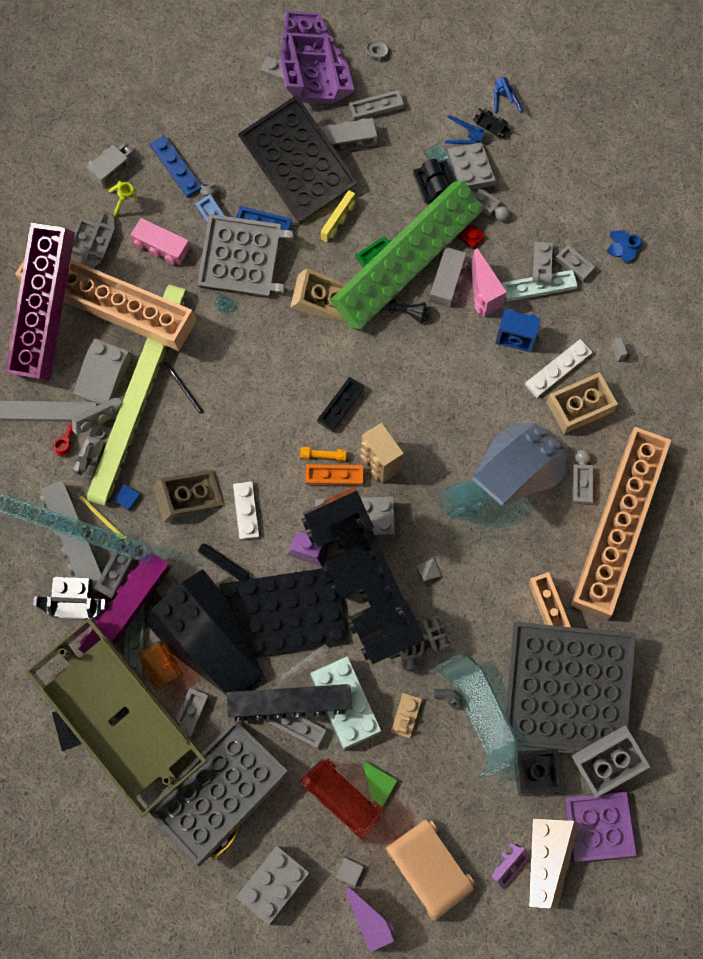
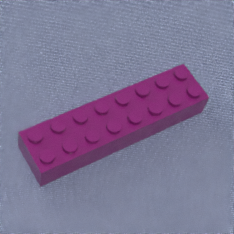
(40, 301)

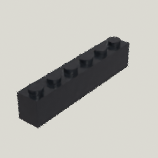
(289, 701)

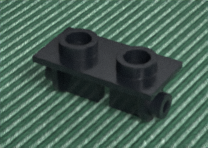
(498, 125)

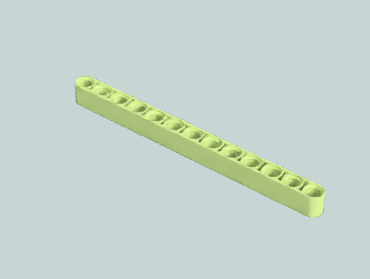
(129, 413)

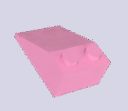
(487, 289)

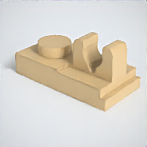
(406, 715)

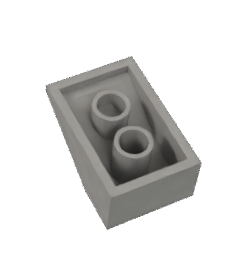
(101, 372)

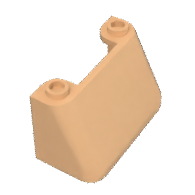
(430, 869)

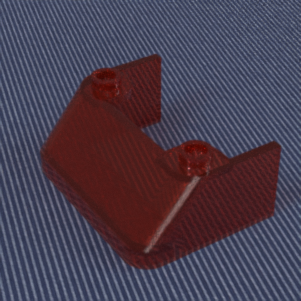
(342, 798)

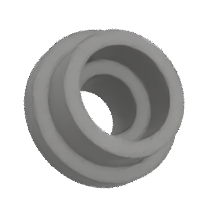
(208, 188)

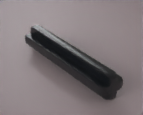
(223, 562)

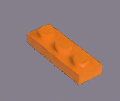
(334, 475)

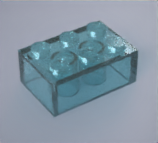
(462, 496)

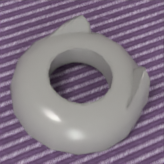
(376, 45)

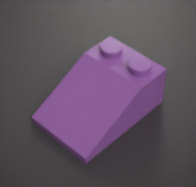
(373, 926)

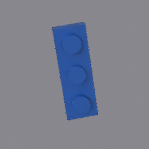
(252, 214)

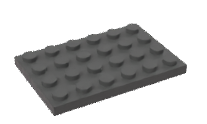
(220, 793)

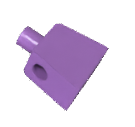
(303, 549)

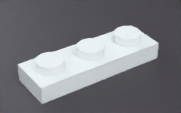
(246, 511)

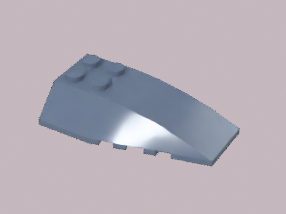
(521, 463)

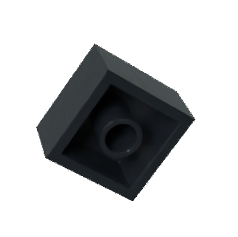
(538, 772)

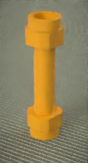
(306, 453)

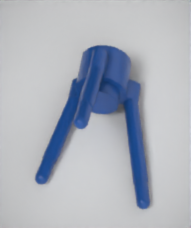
(504, 88)
(475, 132)

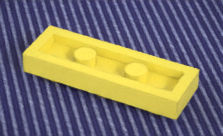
(338, 216)

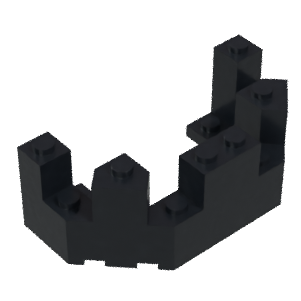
(389, 621)

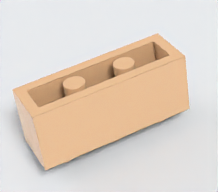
(548, 600)

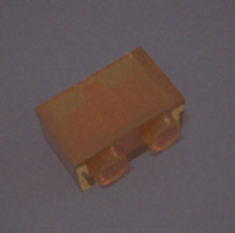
(160, 664)

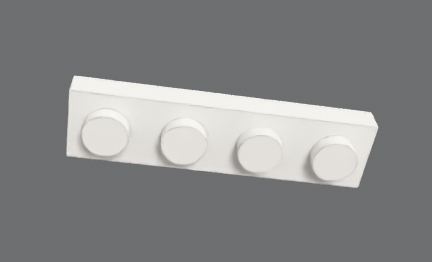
(558, 368)

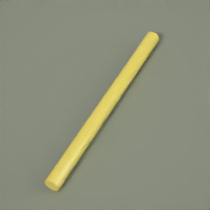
(99, 515)

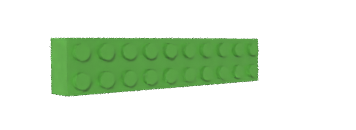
(406, 254)

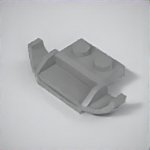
(93, 238)

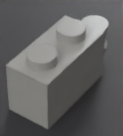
(110, 164)

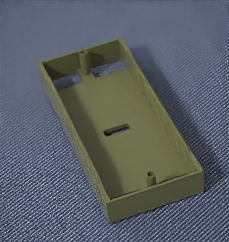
(92, 693)

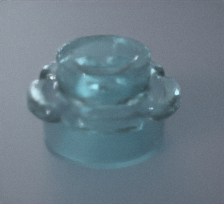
(223, 299)

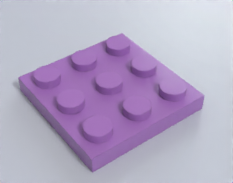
(604, 826)

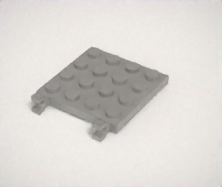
(241, 255)

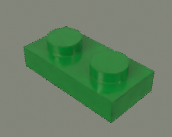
(371, 251)

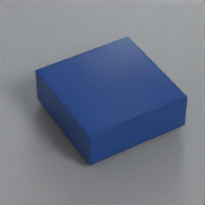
(126, 497)

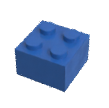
(518, 330)

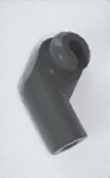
(449, 695)

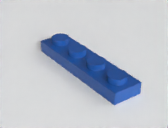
(175, 166)

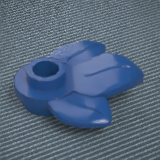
(622, 245)

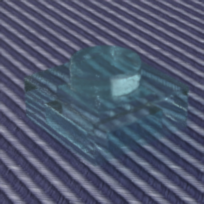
(436, 152)

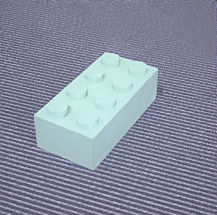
(357, 723)

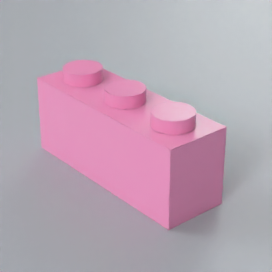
(160, 242)

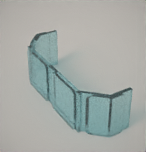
(483, 711)

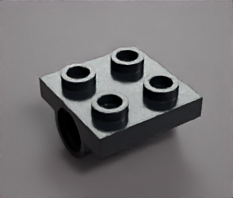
(433, 179)

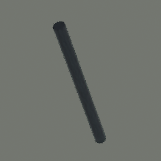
(183, 387)

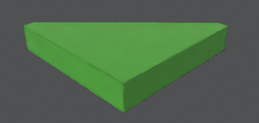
(379, 783)

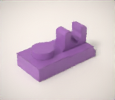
(508, 869)

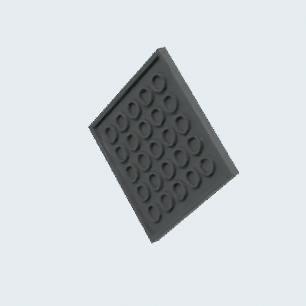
(568, 684)

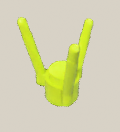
(124, 191)

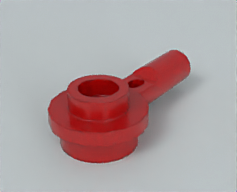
(62, 445)

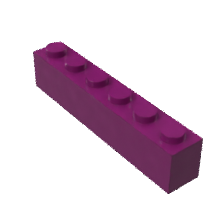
(128, 601)

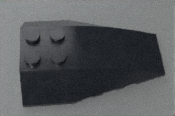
(205, 634)

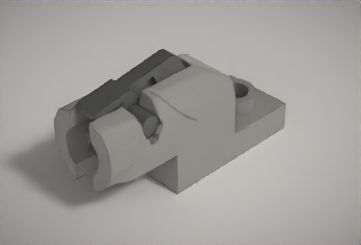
(92, 451)

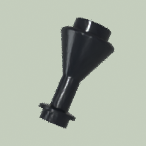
(417, 311)

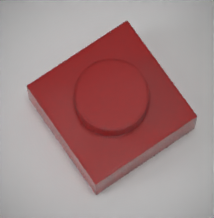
(472, 236)

